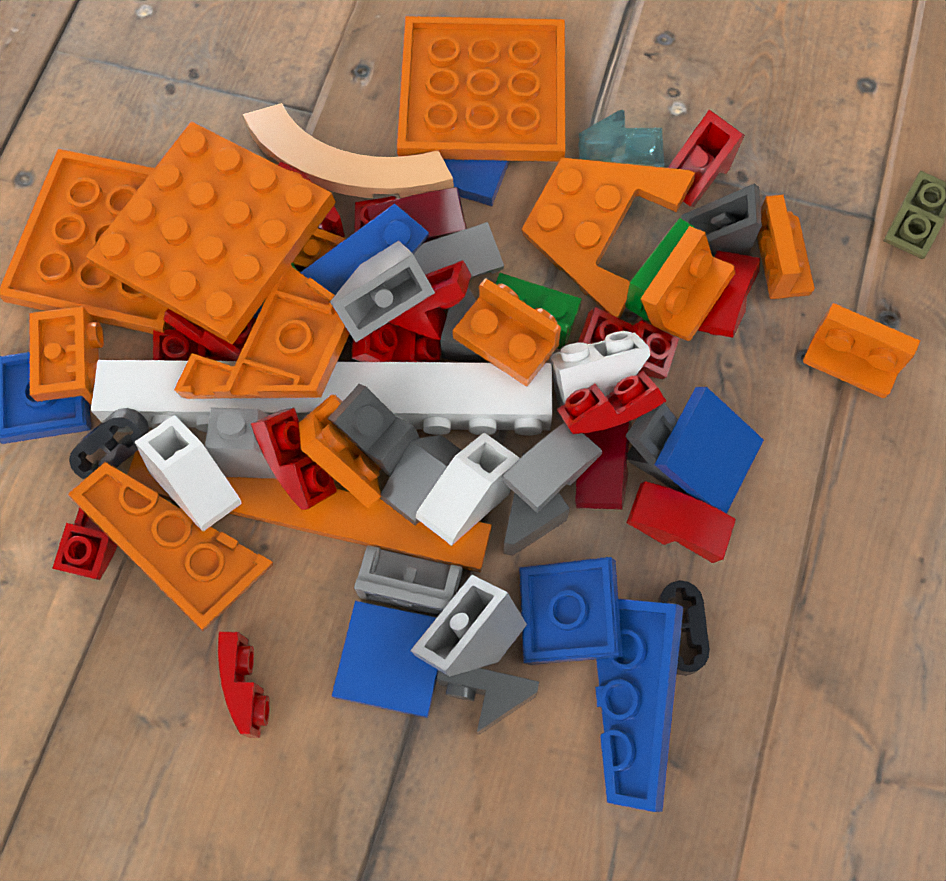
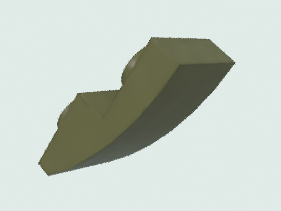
(919, 216)

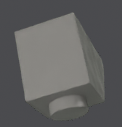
(381, 290)
(234, 445)
(471, 629)

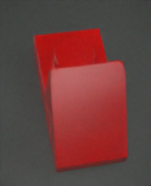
(707, 153)
(428, 316)

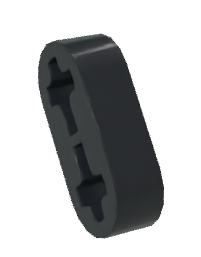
(103, 438)
(694, 625)

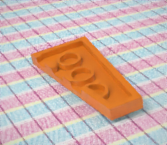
(191, 566)

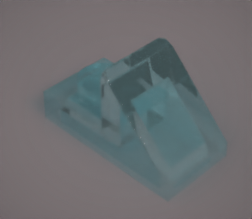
(614, 143)

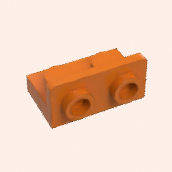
(783, 251)
(686, 286)
(508, 332)
(859, 350)
(63, 353)
(339, 455)

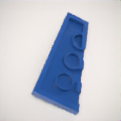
(384, 230)
(638, 704)

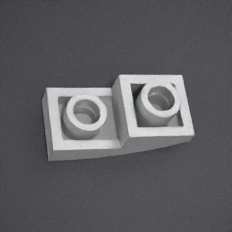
(550, 466)

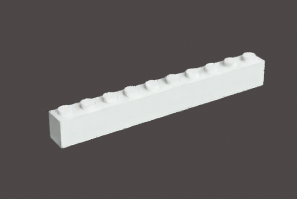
(423, 393)

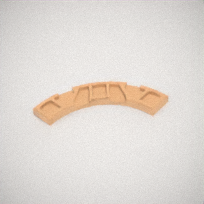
(342, 170)

